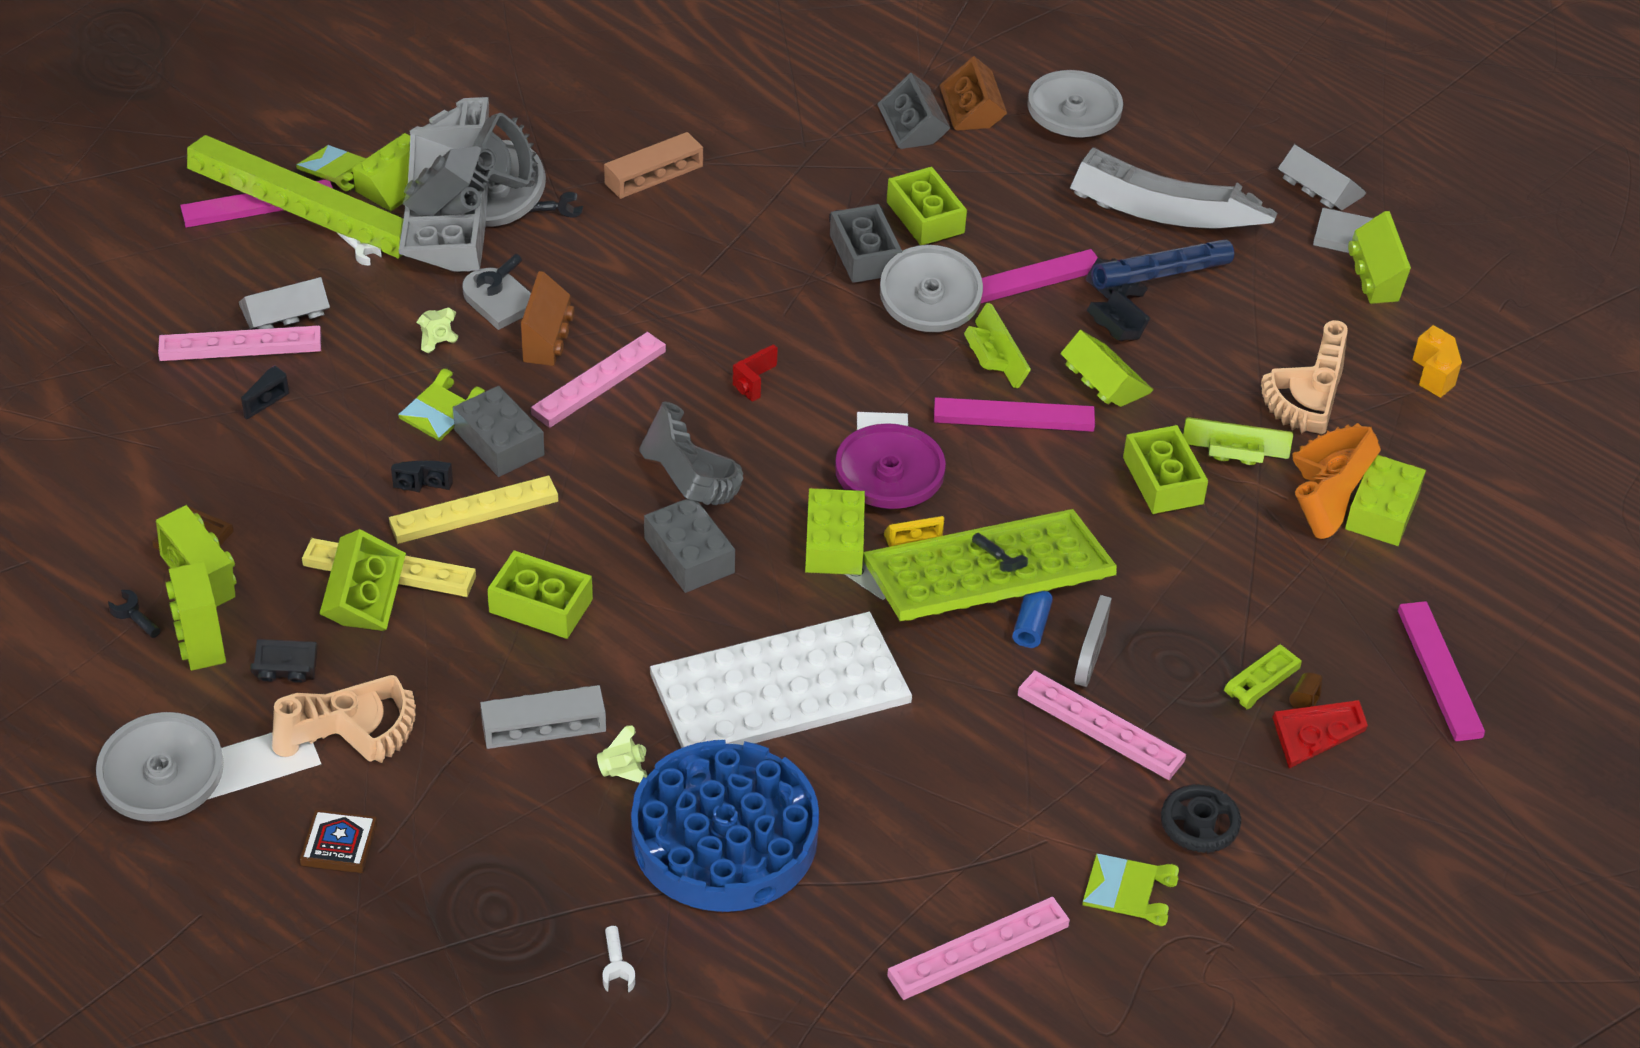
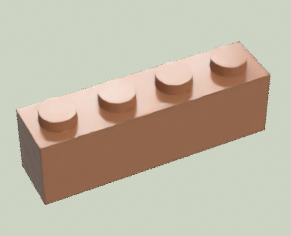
(653, 165)

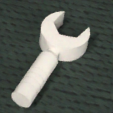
(362, 249)
(617, 967)

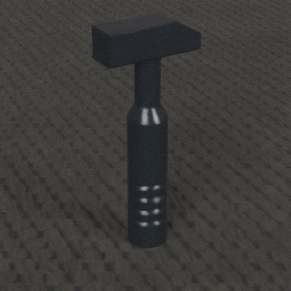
(1008, 564)

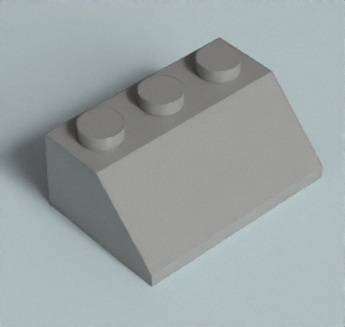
(1319, 179)
(285, 304)

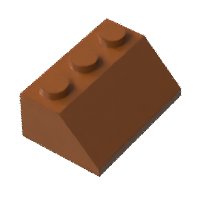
(973, 97)
(545, 321)

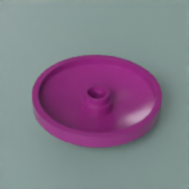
(891, 464)

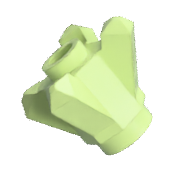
(436, 328)
(623, 757)

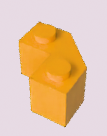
(1440, 358)

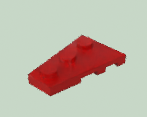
(1317, 728)

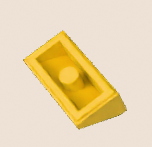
(914, 531)

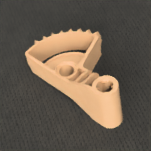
(1310, 386)
(347, 712)

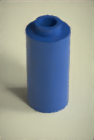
(1032, 619)

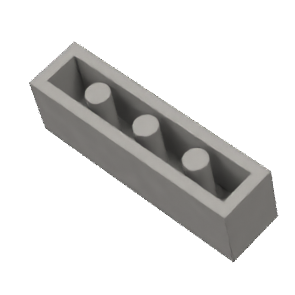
(543, 716)

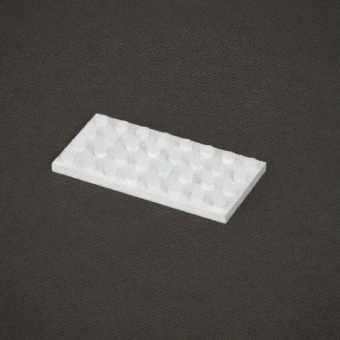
(781, 683)

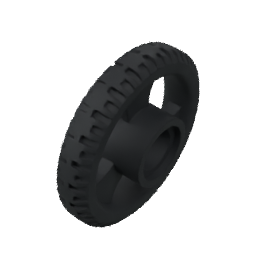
(1200, 818)

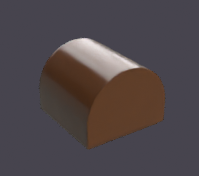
(1307, 691)

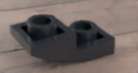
(415, 474)

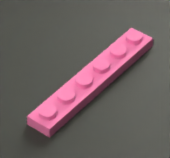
(239, 343)
(598, 379)
(1102, 725)
(977, 948)

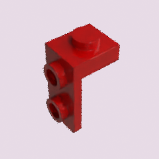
(747, 371)

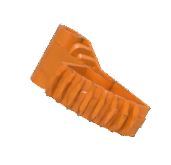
(1334, 469)

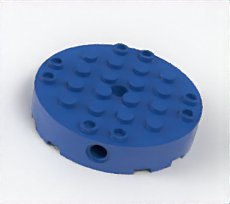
(724, 825)

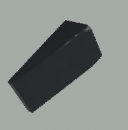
(265, 392)

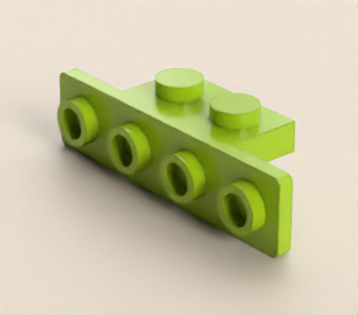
(996, 347)
(1237, 441)

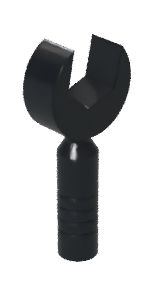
(563, 207)
(495, 278)
(131, 609)

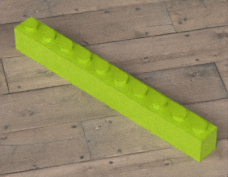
(296, 194)

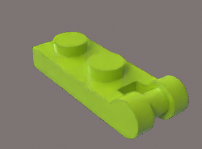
(1263, 676)

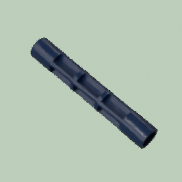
(1162, 264)

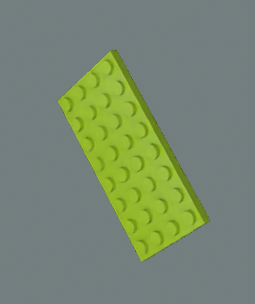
(957, 574)

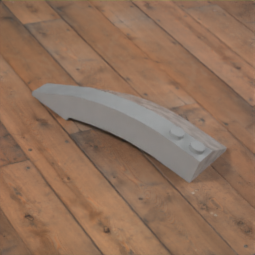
(1164, 198)
(446, 240)

